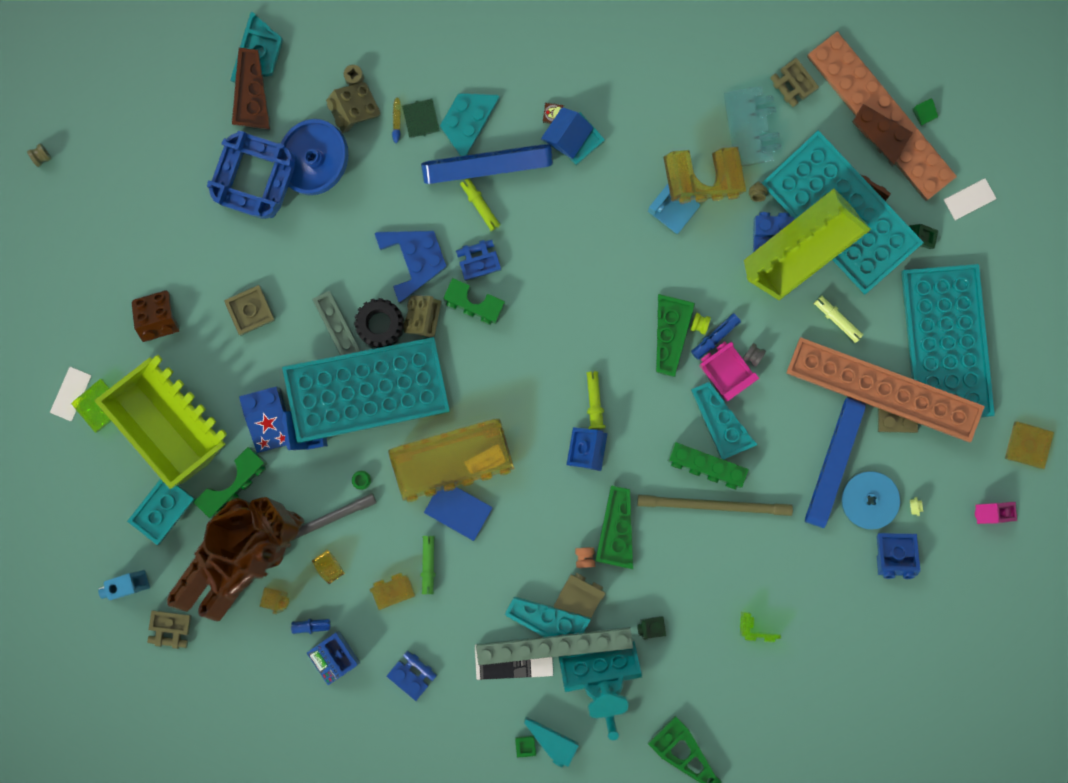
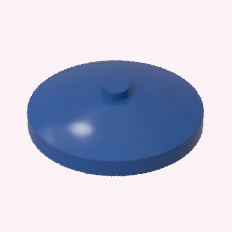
(319, 155)

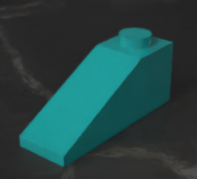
(556, 745)

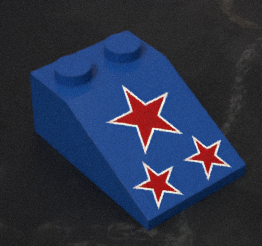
(264, 418)

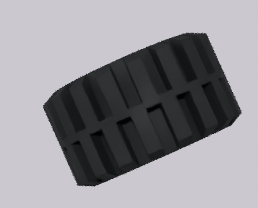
(372, 308)

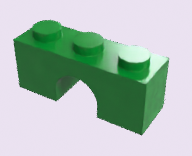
(488, 310)

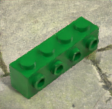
(708, 465)

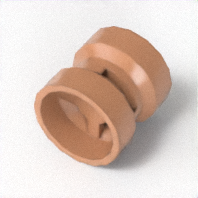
(583, 553)

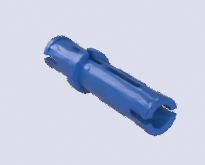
(719, 333)

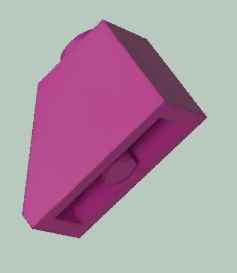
(996, 512)

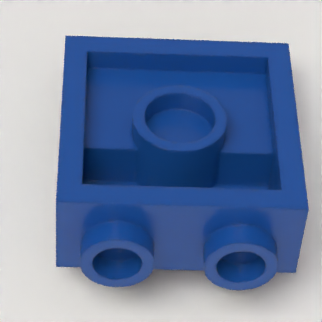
(768, 226)
(898, 555)

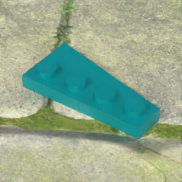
(723, 426)
(546, 619)

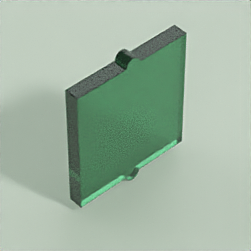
(420, 118)

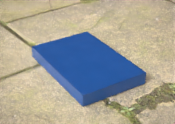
(459, 511)

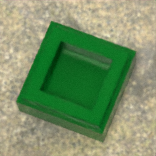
(525, 746)

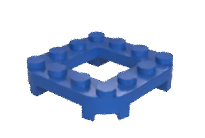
(228, 165)

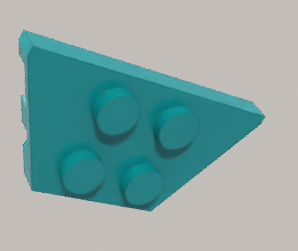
(262, 38)
(466, 119)

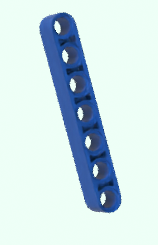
(487, 163)
(835, 462)

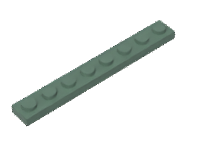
(554, 646)

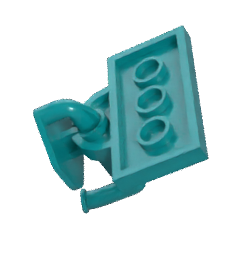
(602, 673)

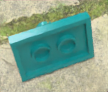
(160, 511)

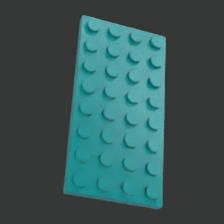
(816, 171)
(948, 331)
(365, 389)

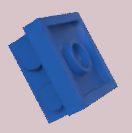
(587, 448)

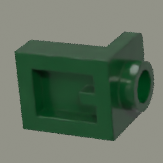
(926, 234)
(651, 627)

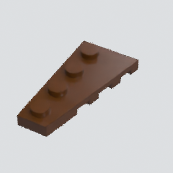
(249, 95)

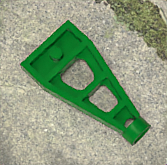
(668, 738)

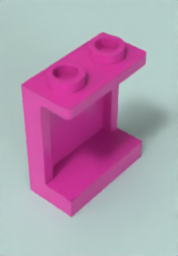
(727, 371)

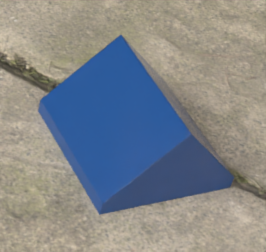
(567, 132)

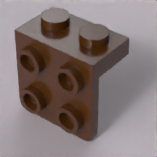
(153, 316)

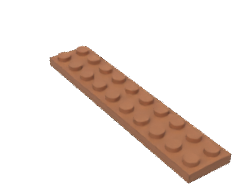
(859, 86)
(885, 390)

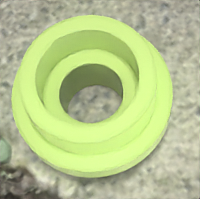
(916, 506)

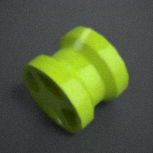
(700, 323)

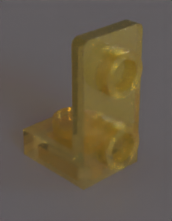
(274, 600)

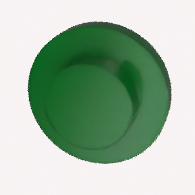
(361, 480)

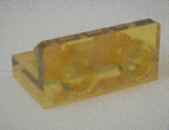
(392, 591)

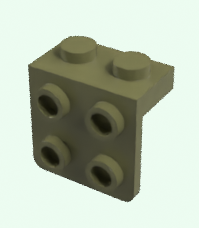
(352, 105)
(579, 596)

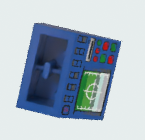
(333, 658)

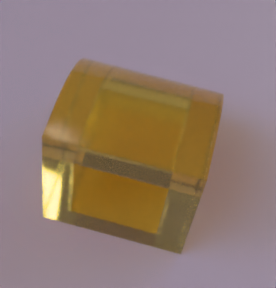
(328, 567)

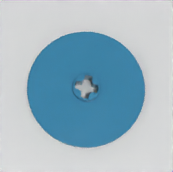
(869, 515)

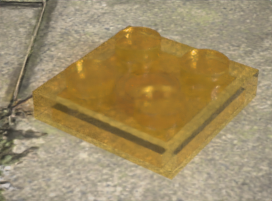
(1029, 445)

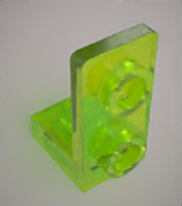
(747, 623)

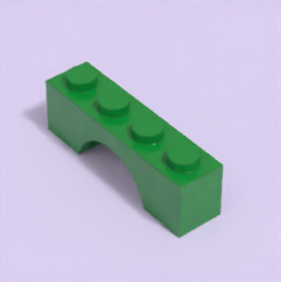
(248, 465)

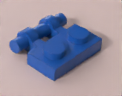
(480, 265)
(407, 679)

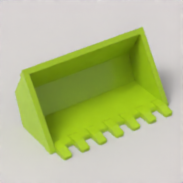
(805, 245)
(162, 422)

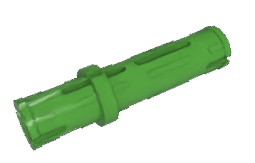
(428, 565)

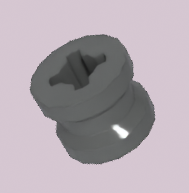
(754, 354)

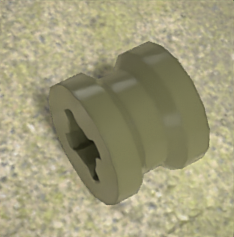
(356, 77)
(39, 155)

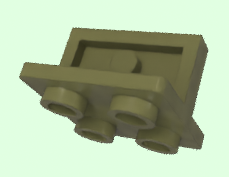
(422, 316)

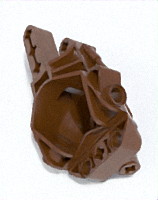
(235, 549)

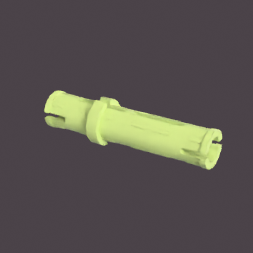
(833, 313)

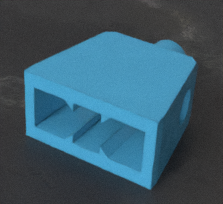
(124, 585)

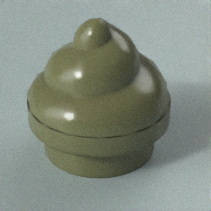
(758, 192)

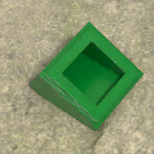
(925, 111)

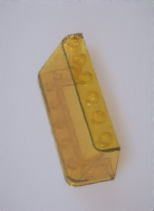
(451, 460)

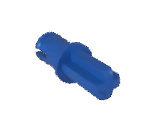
(310, 626)

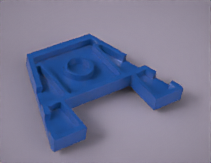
(421, 257)

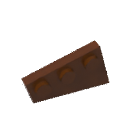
(884, 133)

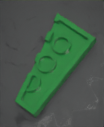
(673, 325)
(616, 531)

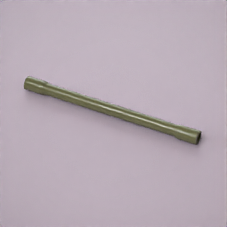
(776, 509)

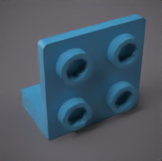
(672, 213)

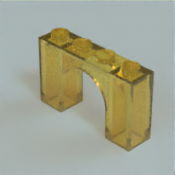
(686, 187)

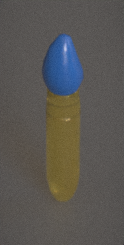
(396, 120)

